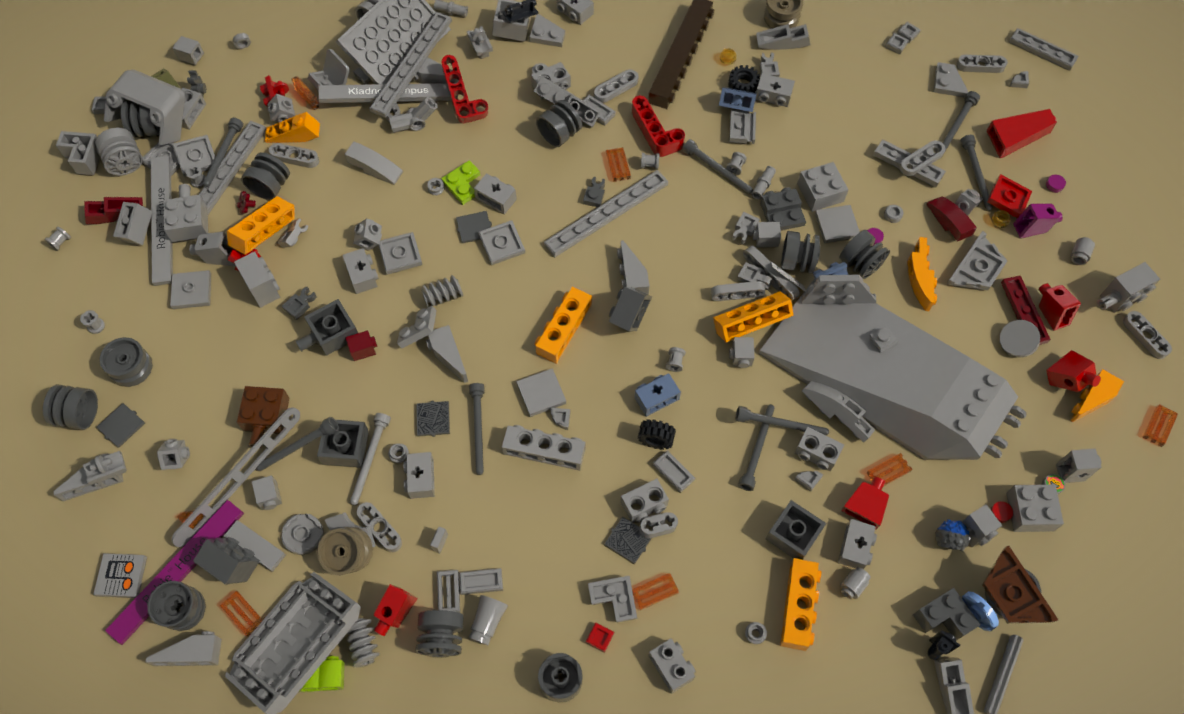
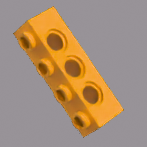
(260, 225)
(753, 316)
(551, 349)
(791, 636)

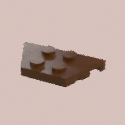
(1015, 592)

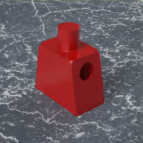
(1058, 305)
(1073, 372)
(868, 503)
(399, 603)

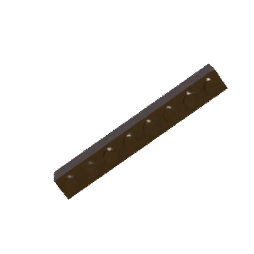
(680, 53)

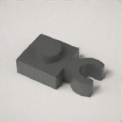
(196, 82)
(594, 194)
(299, 305)

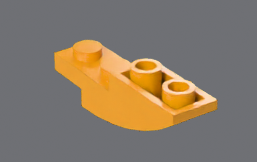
(920, 276)

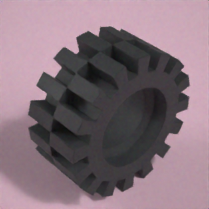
(747, 74)
(656, 434)

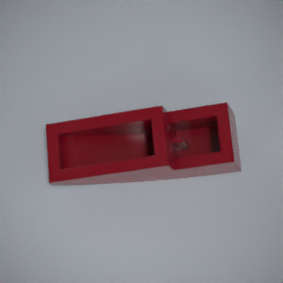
(108, 210)
(952, 218)

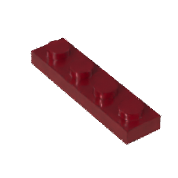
(1023, 304)

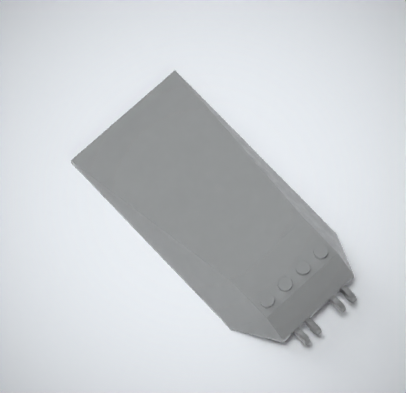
(912, 392)

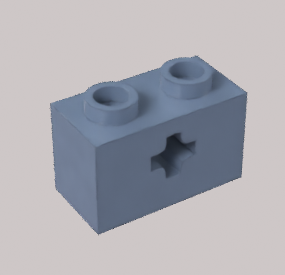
(737, 99)
(652, 402)

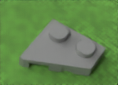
(949, 81)

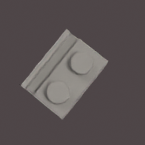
(742, 127)

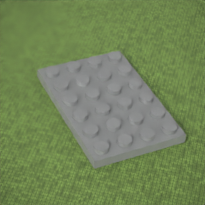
(386, 36)

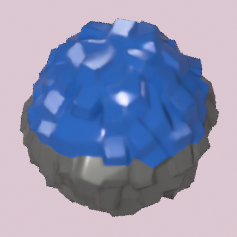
(952, 535)

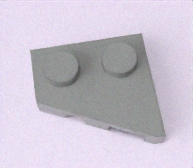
(546, 32)

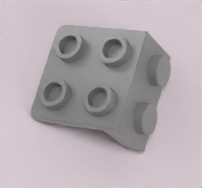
(334, 71)

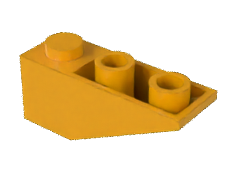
(295, 129)
(1098, 396)

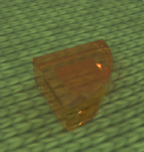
(183, 516)

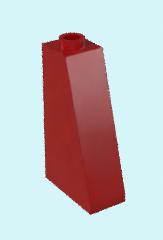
(1020, 130)

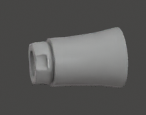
(486, 619)

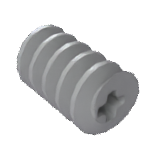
(441, 291)
(361, 644)

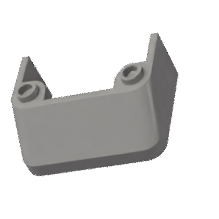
(162, 99)

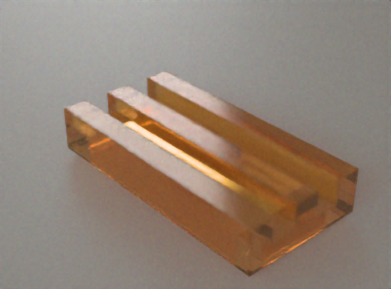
(305, 93)
(620, 175)
(1154, 437)
(902, 463)
(659, 598)
(253, 625)

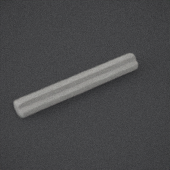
(1003, 675)

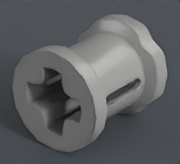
(650, 160)
(736, 163)
(195, 174)
(57, 238)
(92, 321)
(675, 359)

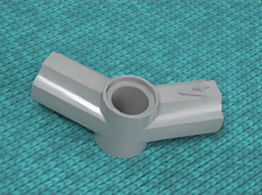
(414, 117)

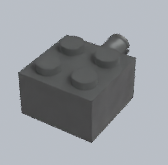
(328, 328)

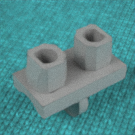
(480, 42)
(105, 467)

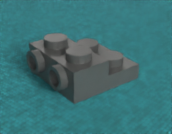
(783, 208)

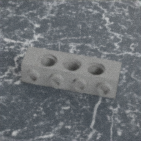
(532, 451)

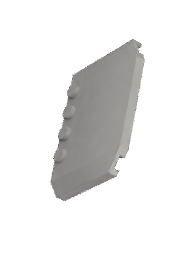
(292, 643)

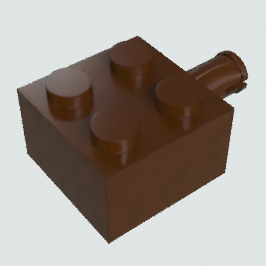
(260, 410)

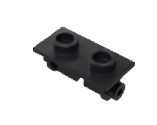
(517, 12)
(942, 644)

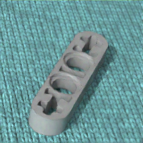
(778, 280)

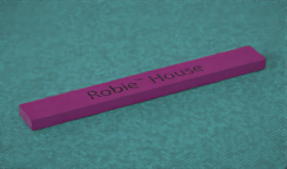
(175, 570)

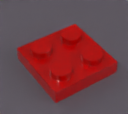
(1009, 196)

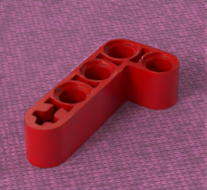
(459, 89)
(658, 140)

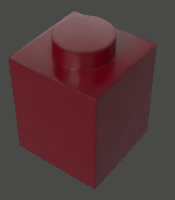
(361, 345)

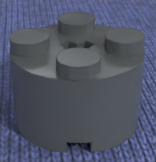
(549, 671)

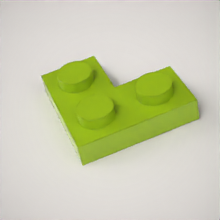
(459, 180)

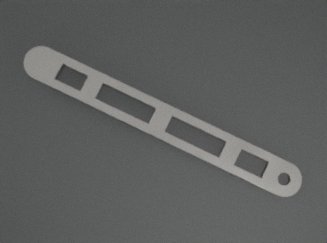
(184, 532)

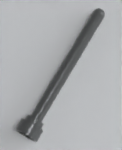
(971, 100)
(234, 126)
(968, 142)
(691, 148)
(476, 391)
(744, 414)
(327, 427)
(747, 481)

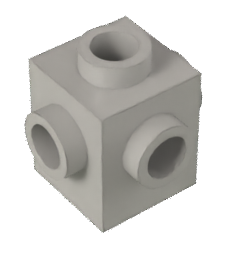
(280, 108)
(367, 234)
(173, 454)

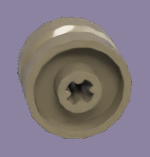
(783, 12)
(344, 550)

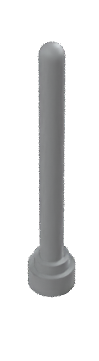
(381, 421)

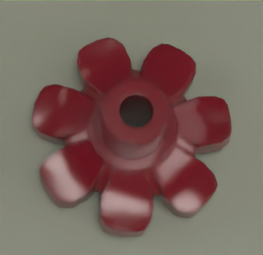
(245, 202)

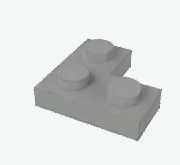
(423, 326)
(617, 591)

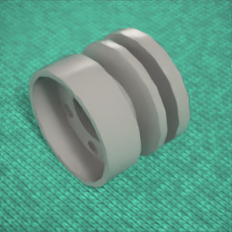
(118, 151)

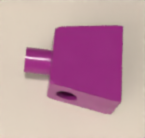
(1037, 220)

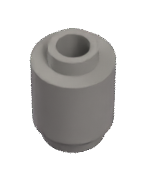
(1082, 251)
(855, 583)

